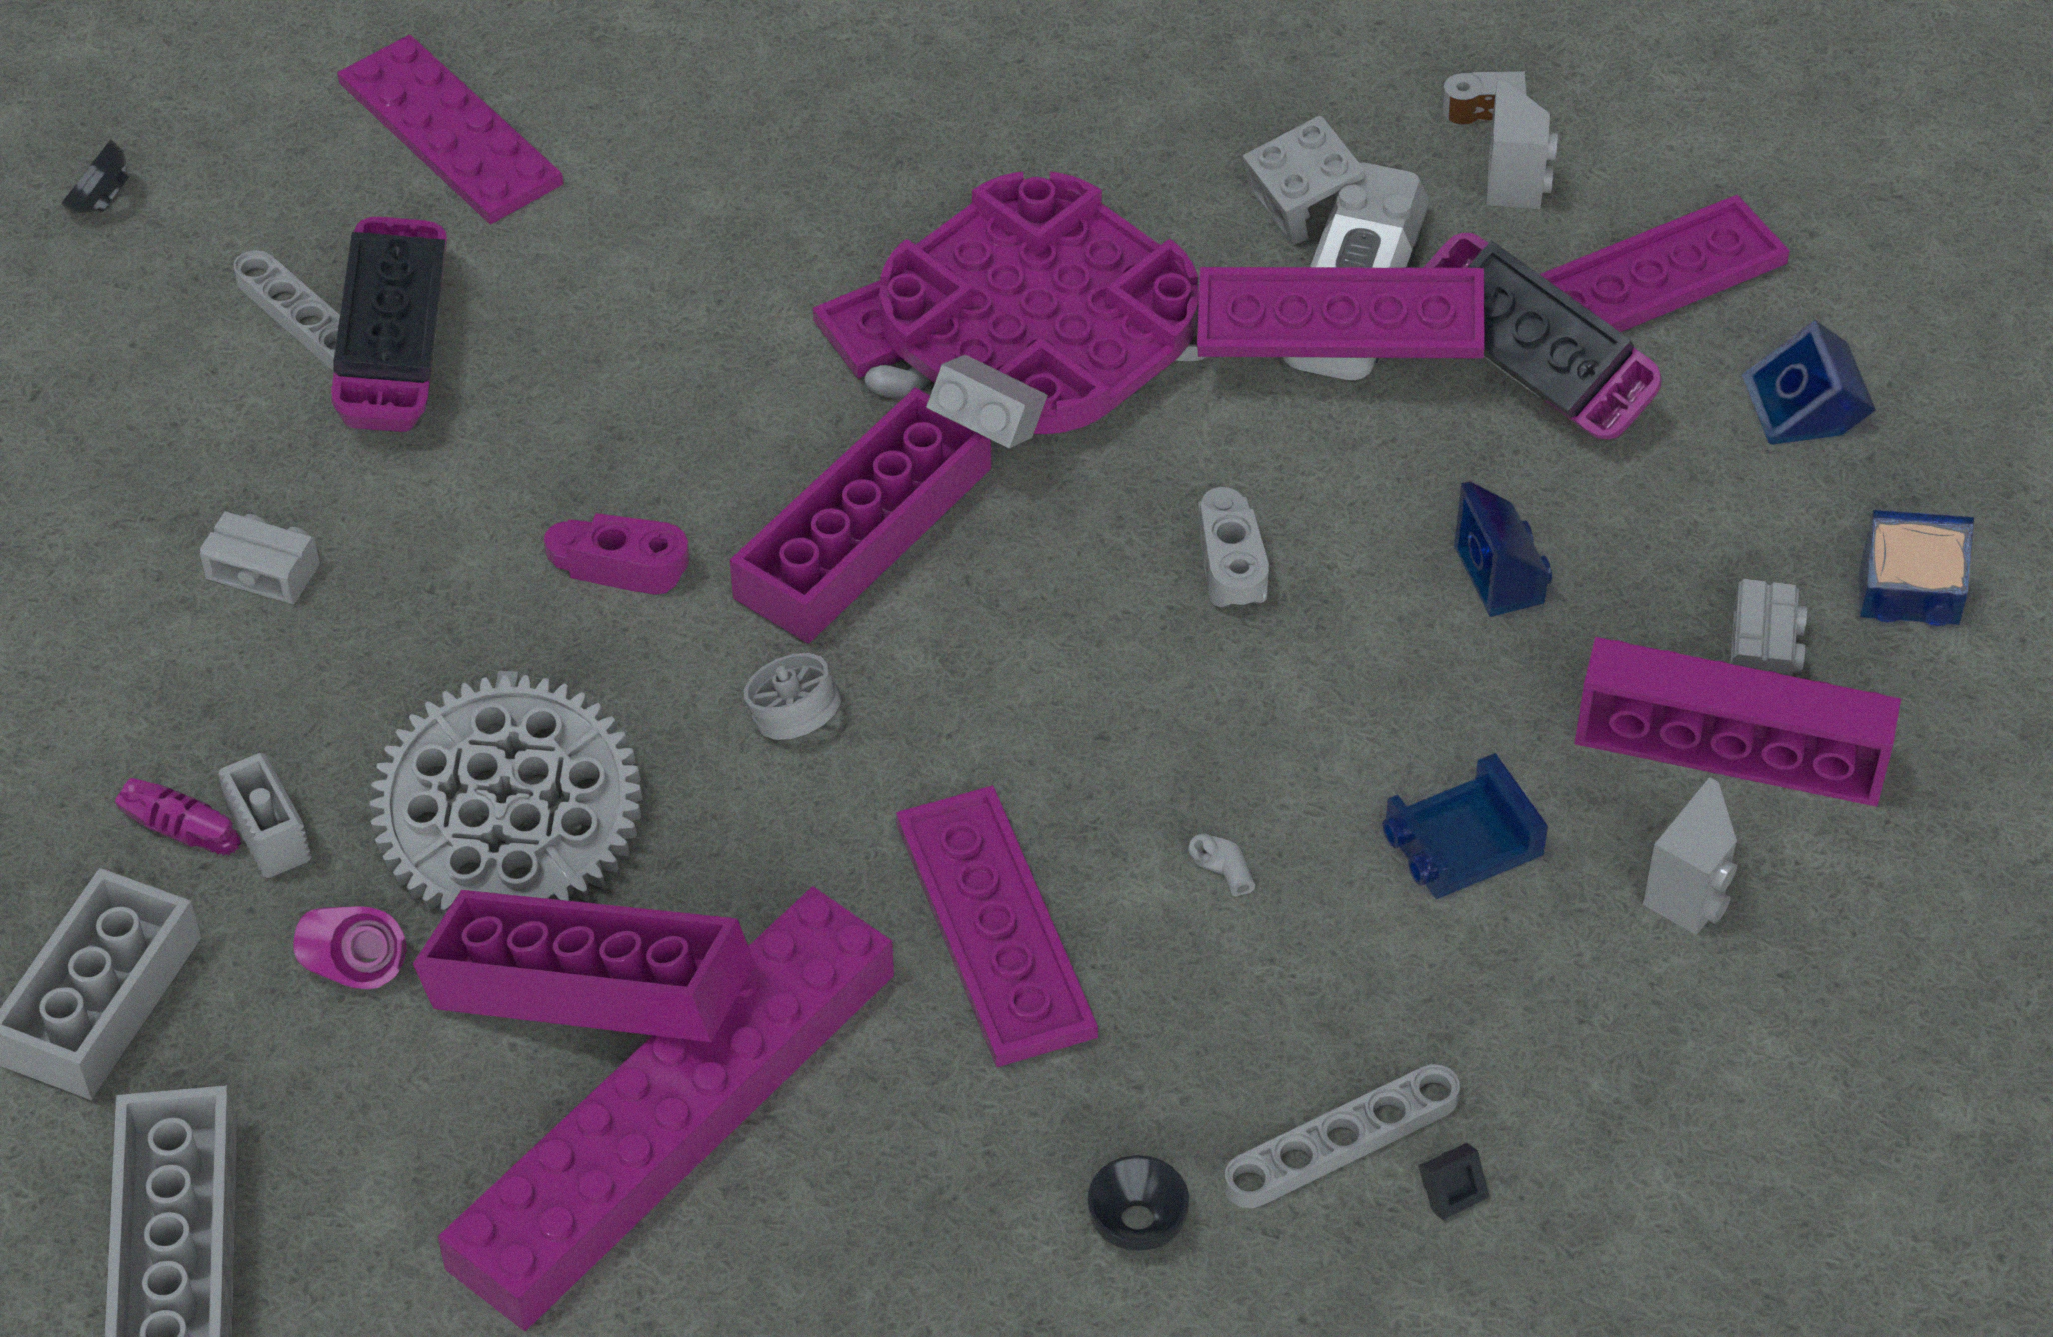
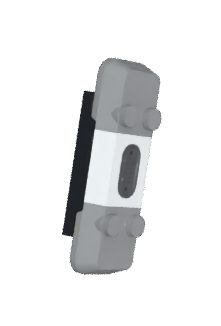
(1368, 227)

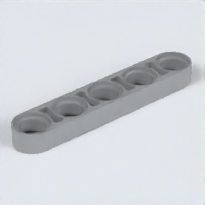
(290, 311)
(1355, 1115)

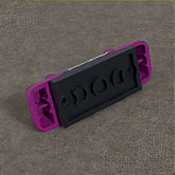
(388, 323)
(1555, 342)

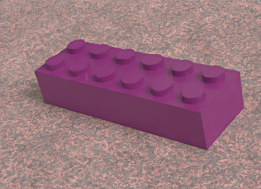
(858, 517)
(1737, 721)
(585, 964)

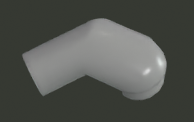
(893, 381)
(1223, 858)

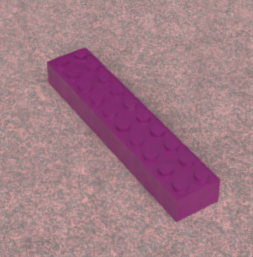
(663, 1114)

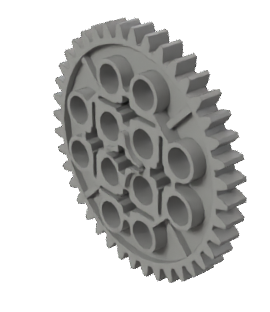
(453, 737)

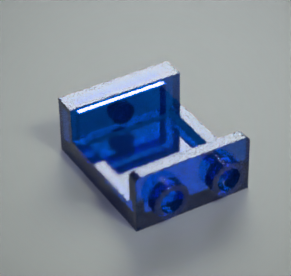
(1467, 830)

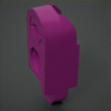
(620, 552)

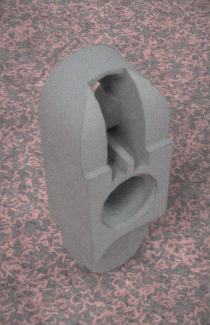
(1232, 549)

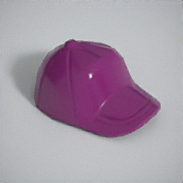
(336, 938)

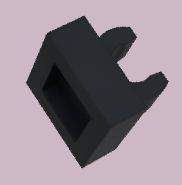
(1454, 1180)

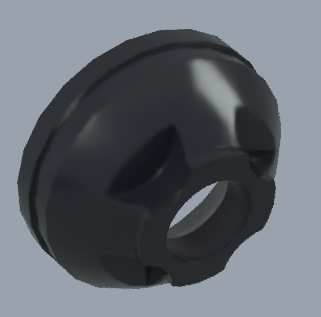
(99, 182)
(1138, 1182)

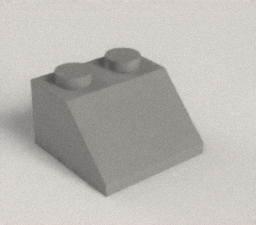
(1519, 150)
(1694, 862)

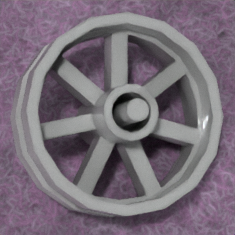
(792, 696)

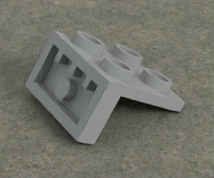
(1299, 172)

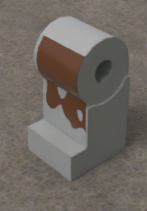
(1472, 95)

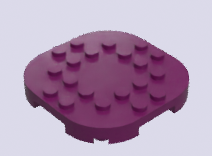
(1045, 293)

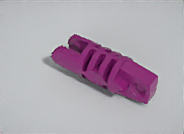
(178, 816)

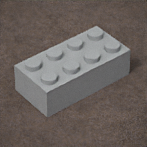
(96, 983)

